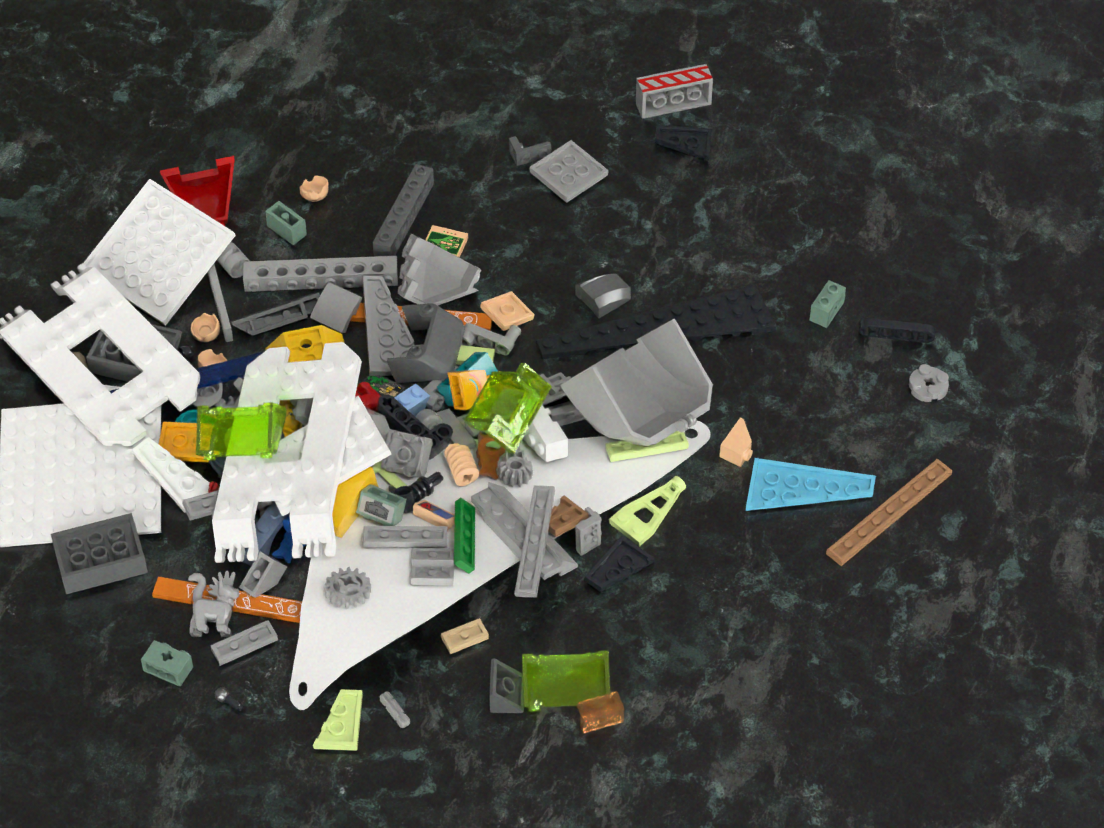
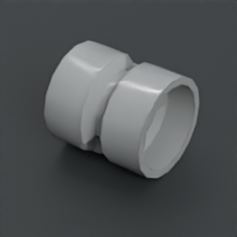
(232, 260)

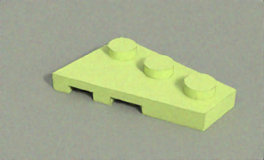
(343, 723)

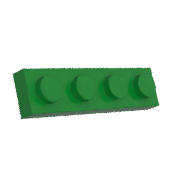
(464, 536)

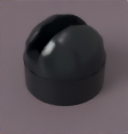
(186, 352)

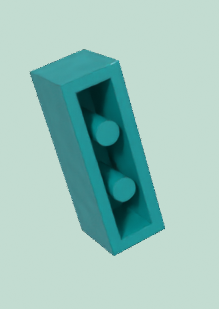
(476, 361)

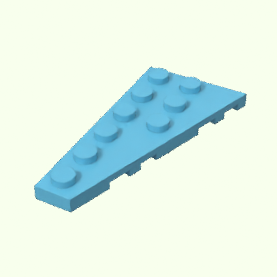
(791, 484)

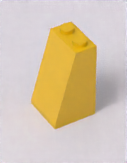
(347, 500)

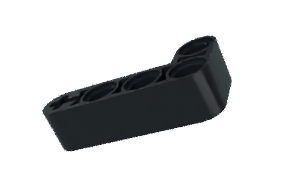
(402, 420)

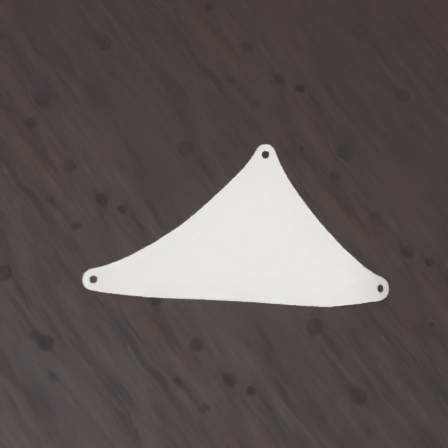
(341, 637)

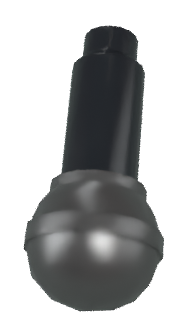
(223, 695)

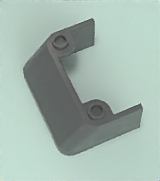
(439, 351)

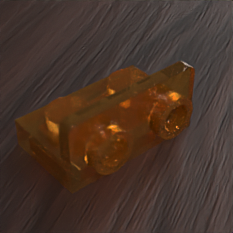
(600, 712)

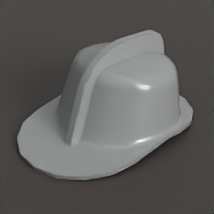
(209, 395)

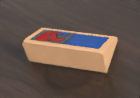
(433, 514)

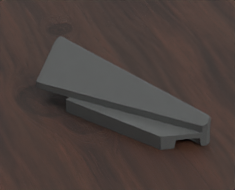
(277, 315)

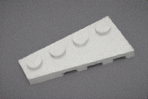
(170, 472)

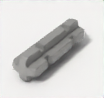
(394, 709)

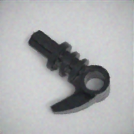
(418, 490)

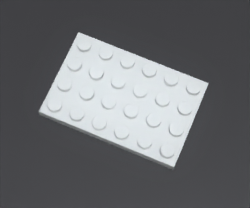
(362, 448)

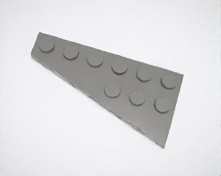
(385, 328)

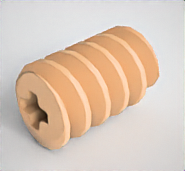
(461, 464)

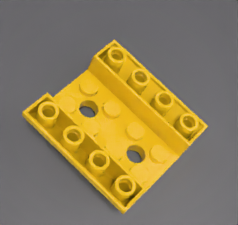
(315, 336)

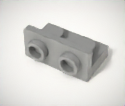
(588, 532)

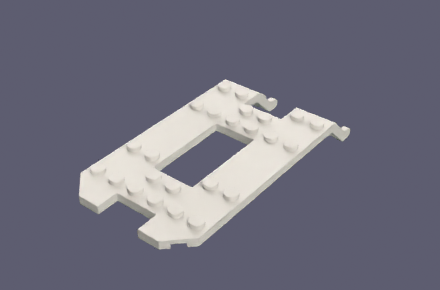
(95, 307)
(308, 481)

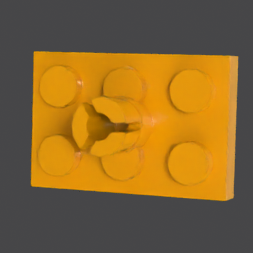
(180, 441)

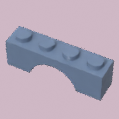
(267, 529)

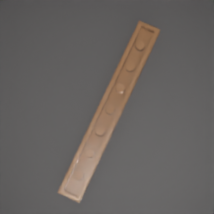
(888, 512)

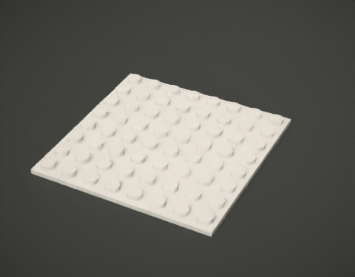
(65, 478)

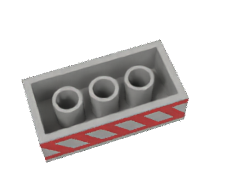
(674, 91)

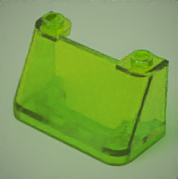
(239, 431)
(564, 679)

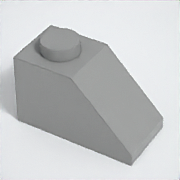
(262, 575)

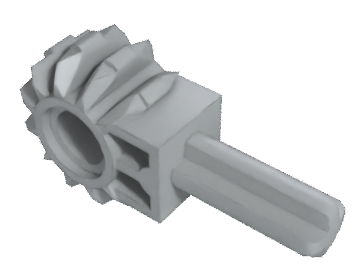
(515, 468)

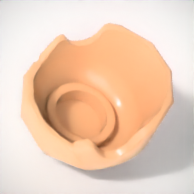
(315, 189)
(205, 328)
(208, 358)

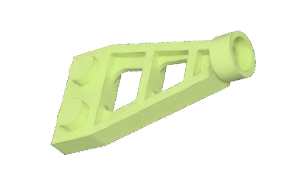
(636, 529)

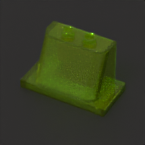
(508, 405)

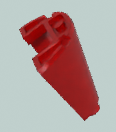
(205, 189)

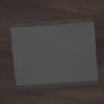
(505, 689)

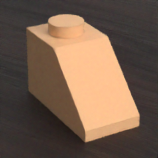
(737, 444)

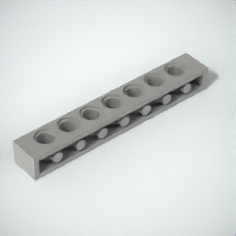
(317, 273)

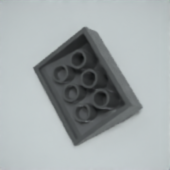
(109, 361)
(99, 553)

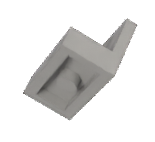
(565, 413)

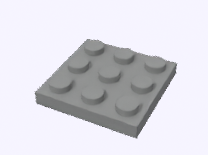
(568, 171)

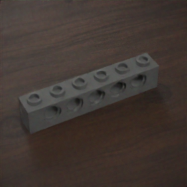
(403, 211)

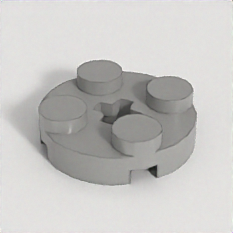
(928, 374)

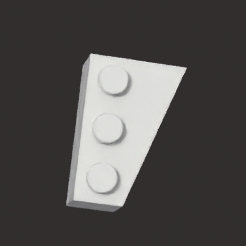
(546, 437)

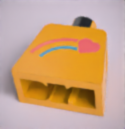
(466, 387)

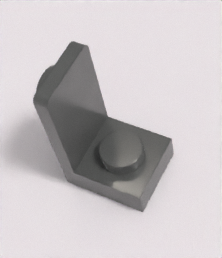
(525, 155)

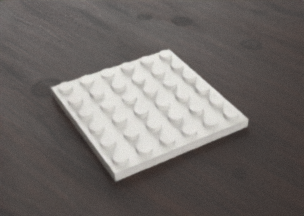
(159, 251)

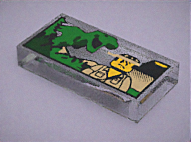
(384, 386)

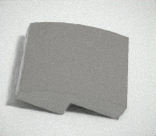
(336, 307)
(432, 566)

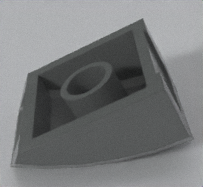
(603, 293)

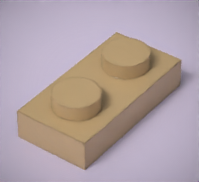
(465, 636)

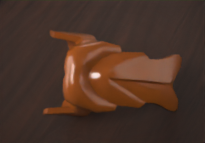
(488, 456)

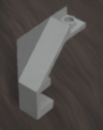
(434, 274)

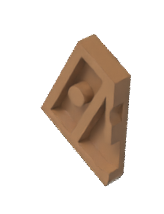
(565, 516)

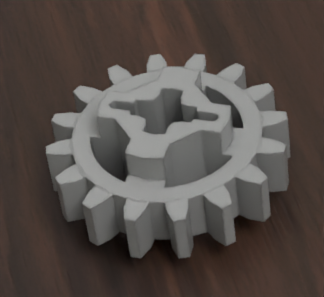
(346, 588)

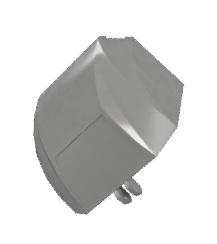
(644, 390)

